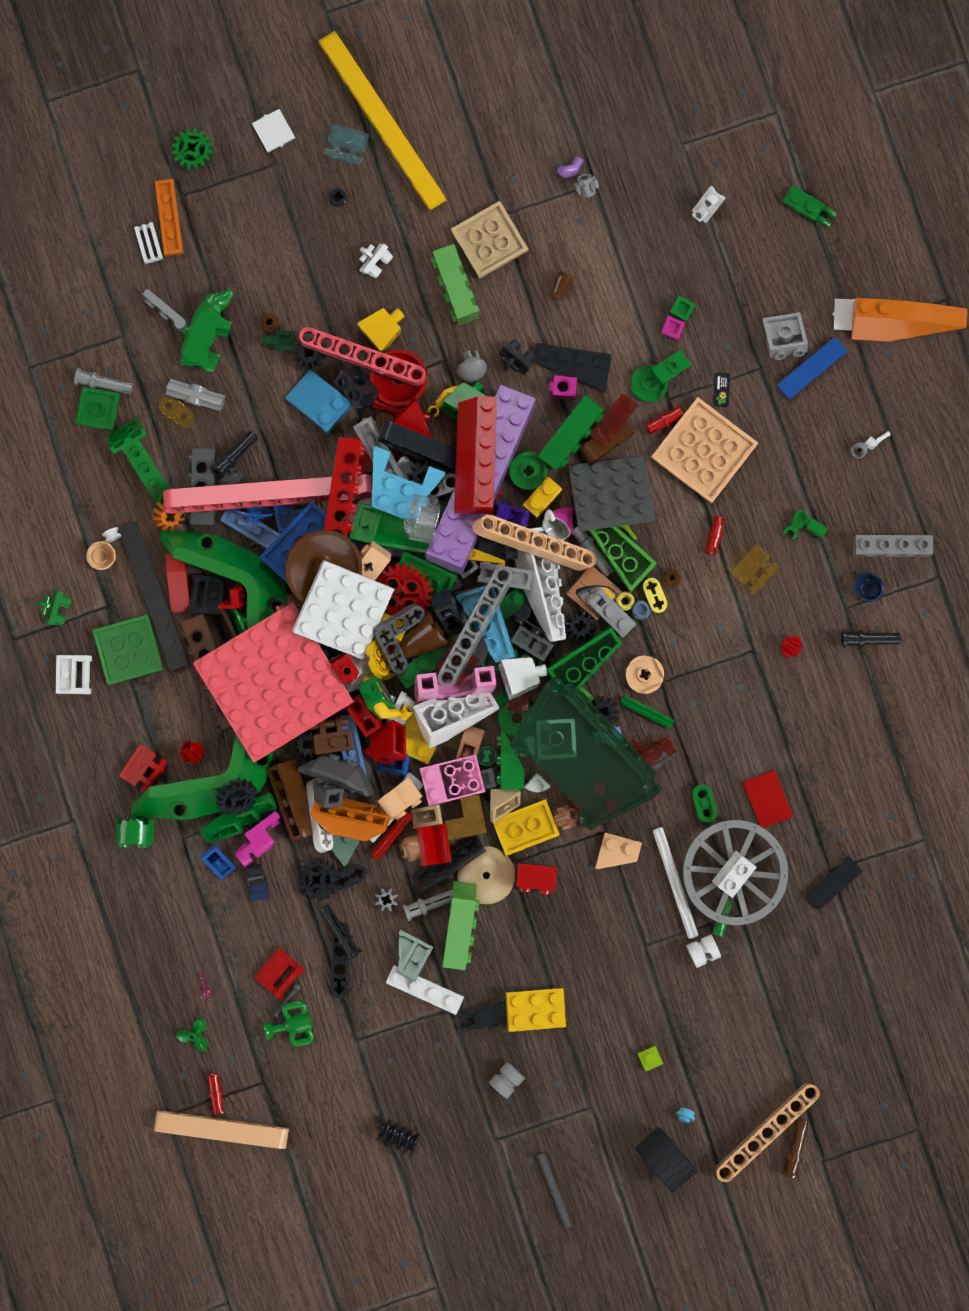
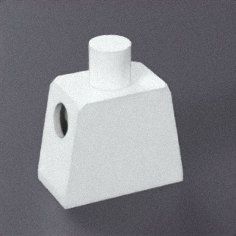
(520, 675)

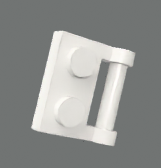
(67, 673)

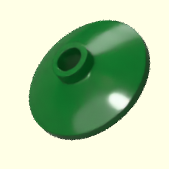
(238, 622)

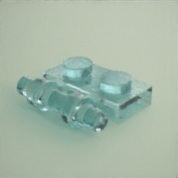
(348, 139)

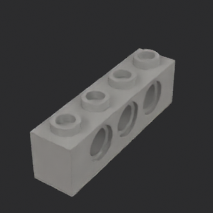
(892, 545)

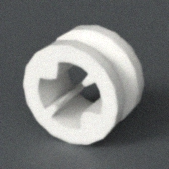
(111, 535)

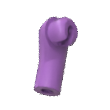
(570, 170)

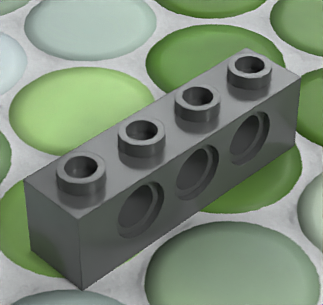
(196, 458)

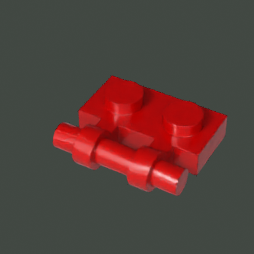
(138, 766)

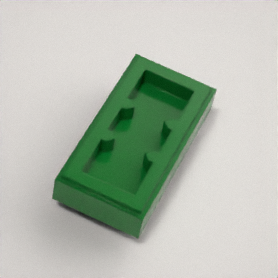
(670, 367)

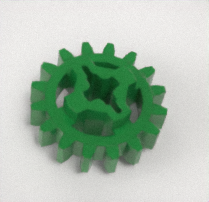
(197, 144)

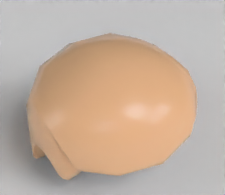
(101, 555)

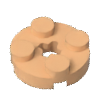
(639, 684)

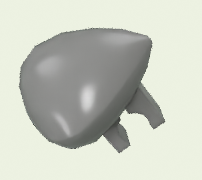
(472, 368)

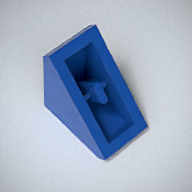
(398, 767)
(218, 861)

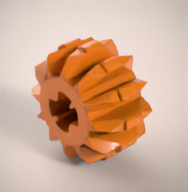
(163, 520)

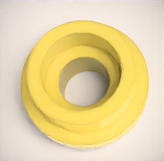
(629, 596)

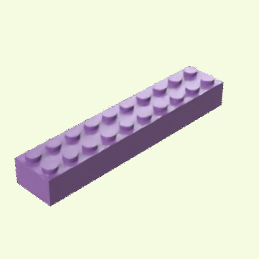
(454, 534)

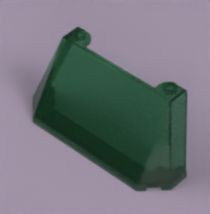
(584, 755)

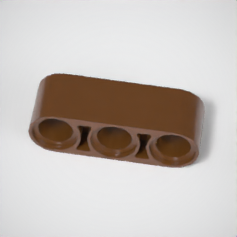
(594, 450)

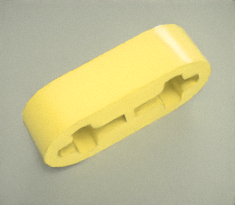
(650, 597)

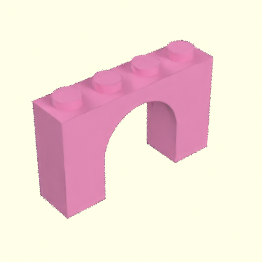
(428, 687)

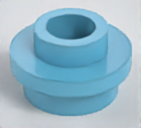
(685, 1115)

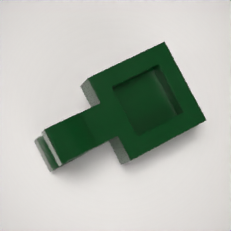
(283, 341)

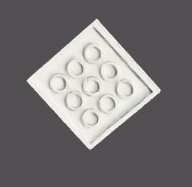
(342, 609)

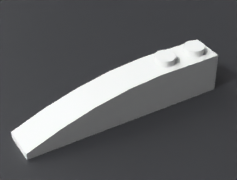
(544, 592)

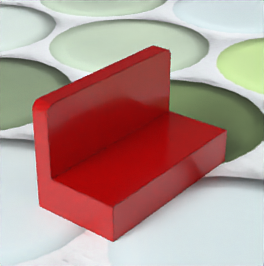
(237, 598)
(433, 845)

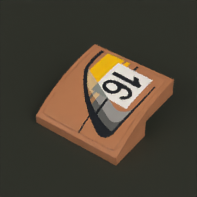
(586, 587)

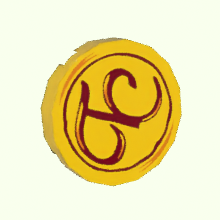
(377, 662)

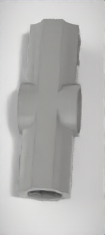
(195, 395)

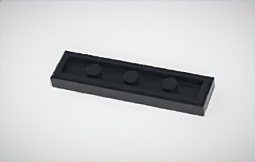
(459, 857)

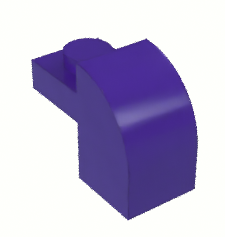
(510, 513)

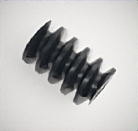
(399, 1137)

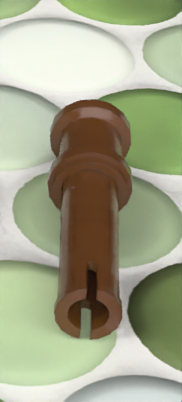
(794, 1157)

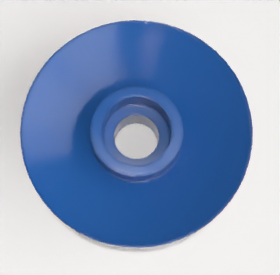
(254, 513)

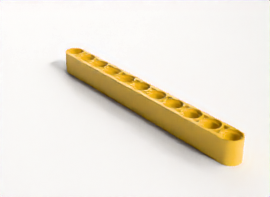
(382, 120)

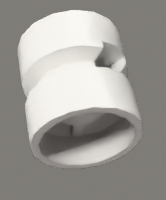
(703, 951)

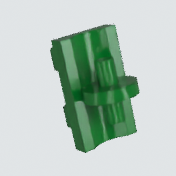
(57, 600)

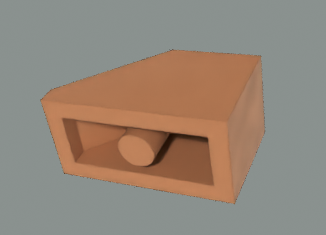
(470, 742)

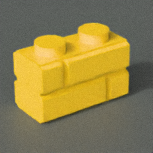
(542, 497)

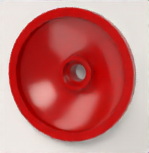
(398, 393)

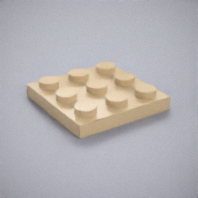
(489, 239)

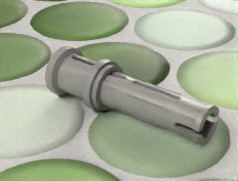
(94, 380)
(586, 542)
(424, 909)

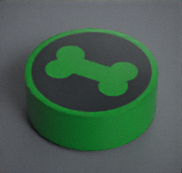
(486, 756)

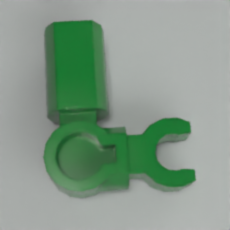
(800, 519)

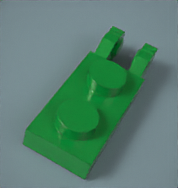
(808, 206)

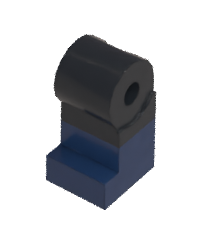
(257, 883)

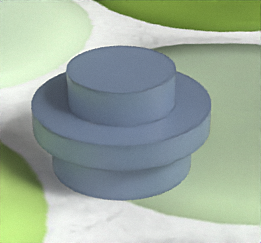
(641, 610)

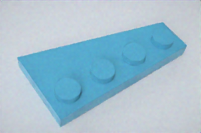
(496, 632)

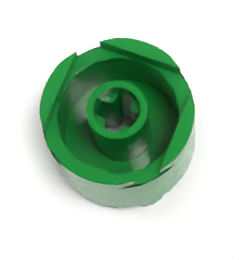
(134, 831)

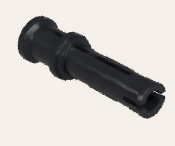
(229, 459)
(860, 638)
(344, 940)

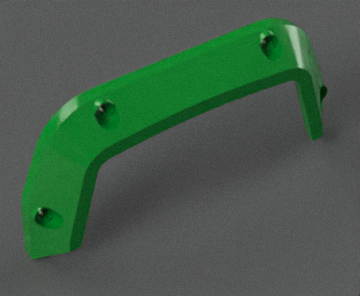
(263, 590)

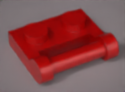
(275, 968)

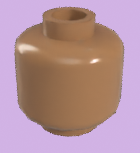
(410, 849)

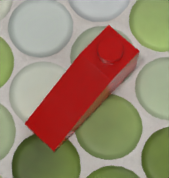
(177, 584)

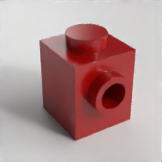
(342, 662)

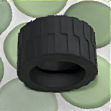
(665, 1160)

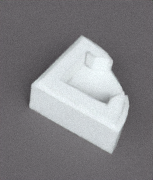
(537, 784)

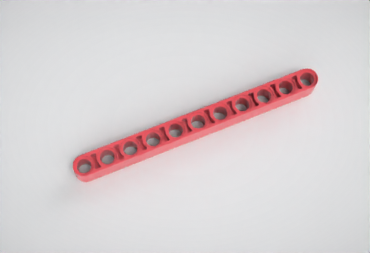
(260, 494)

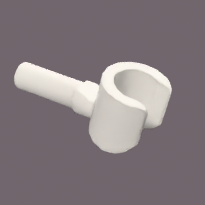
(871, 443)

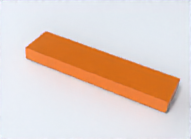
(169, 217)

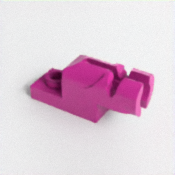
(259, 840)

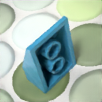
(319, 402)

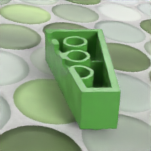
(460, 926)

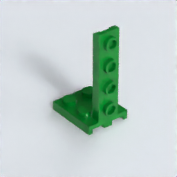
(128, 439)

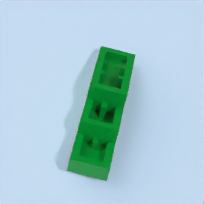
(231, 825)

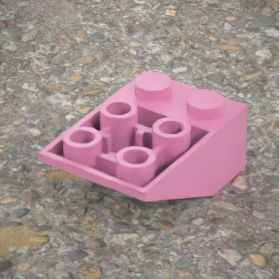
(452, 780)

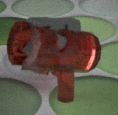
(657, 753)

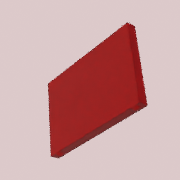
(767, 799)

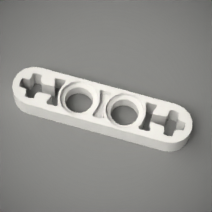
(316, 830)

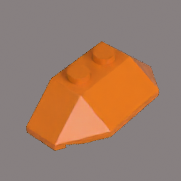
(352, 820)

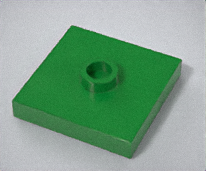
(98, 409)

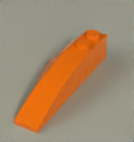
(896, 320)

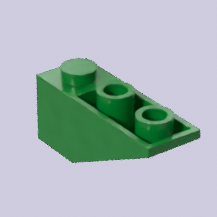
(511, 769)

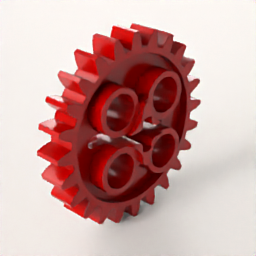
(403, 576)

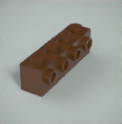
(294, 799)

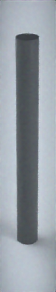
(554, 1190)

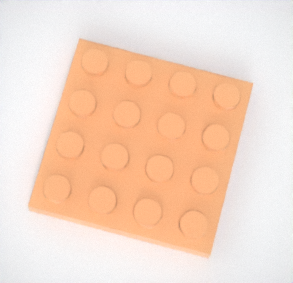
(704, 450)

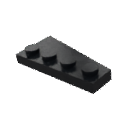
(586, 366)

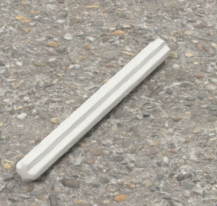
(675, 883)

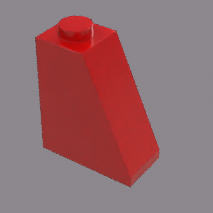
(413, 418)

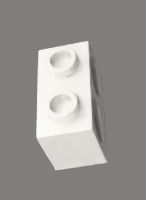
(734, 874)

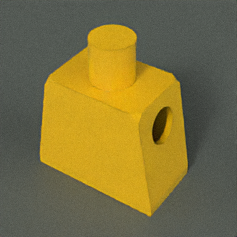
(381, 328)

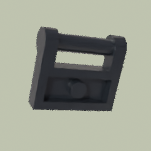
(212, 595)

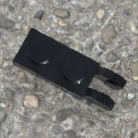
(485, 1015)

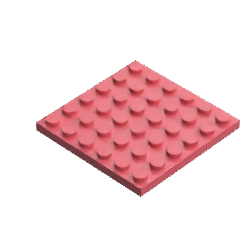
(272, 683)

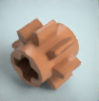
(566, 817)

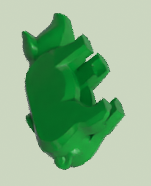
(203, 330)

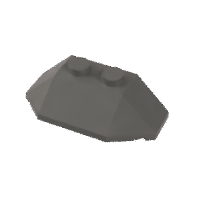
(340, 772)

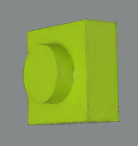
(650, 1058)

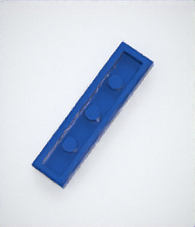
(812, 368)

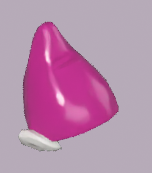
(559, 522)

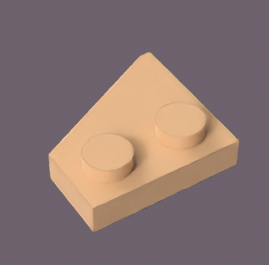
(617, 851)

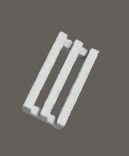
(144, 228)

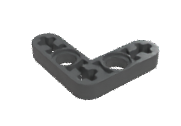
(391, 633)

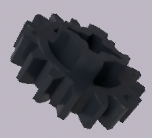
(236, 797)
(328, 879)

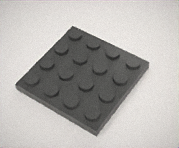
(611, 493)

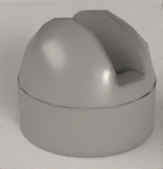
(855, 453)

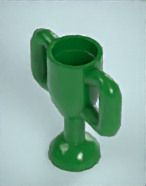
(293, 1024)

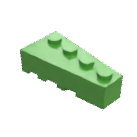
(455, 285)
(624, 555)

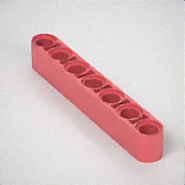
(355, 350)

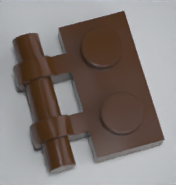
(332, 742)

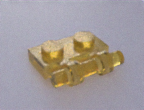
(750, 564)

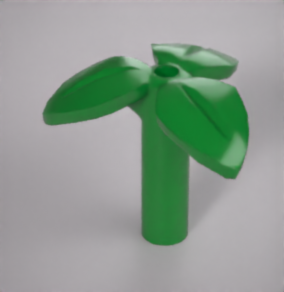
(186, 1035)

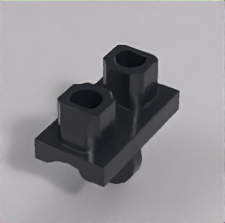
(514, 359)

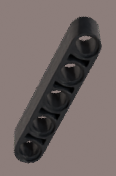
(418, 446)

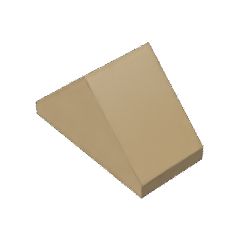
(503, 802)
(426, 816)

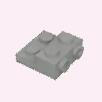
(785, 336)

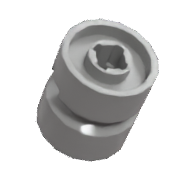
(506, 1080)

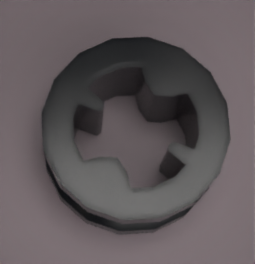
(334, 193)

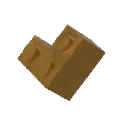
(471, 823)

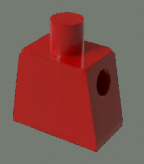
(388, 743)

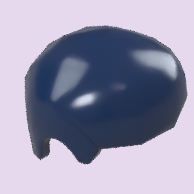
(869, 587)

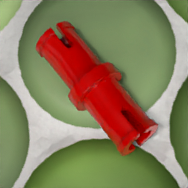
(664, 420)
(715, 535)
(215, 1093)

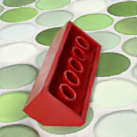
(475, 455)

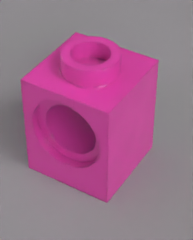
(569, 381)

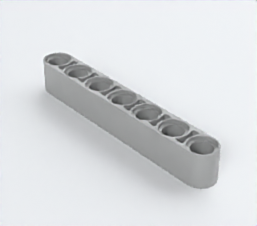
(483, 620)

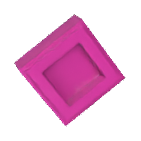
(673, 328)

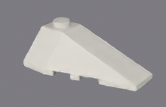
(446, 718)

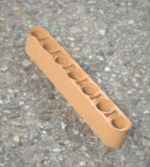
(526, 544)
(221, 1129)
(757, 1136)

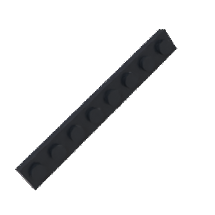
(154, 596)

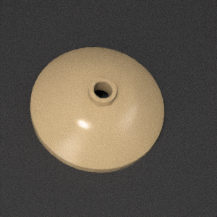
(501, 875)

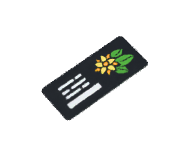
(721, 389)

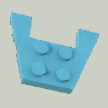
(393, 492)

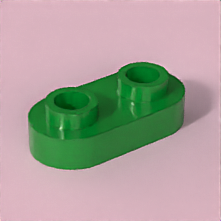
(704, 803)

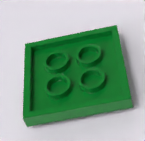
(440, 577)
(128, 650)

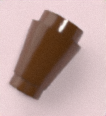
(561, 285)

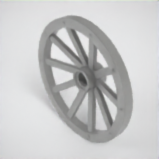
(775, 848)

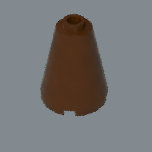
(424, 636)

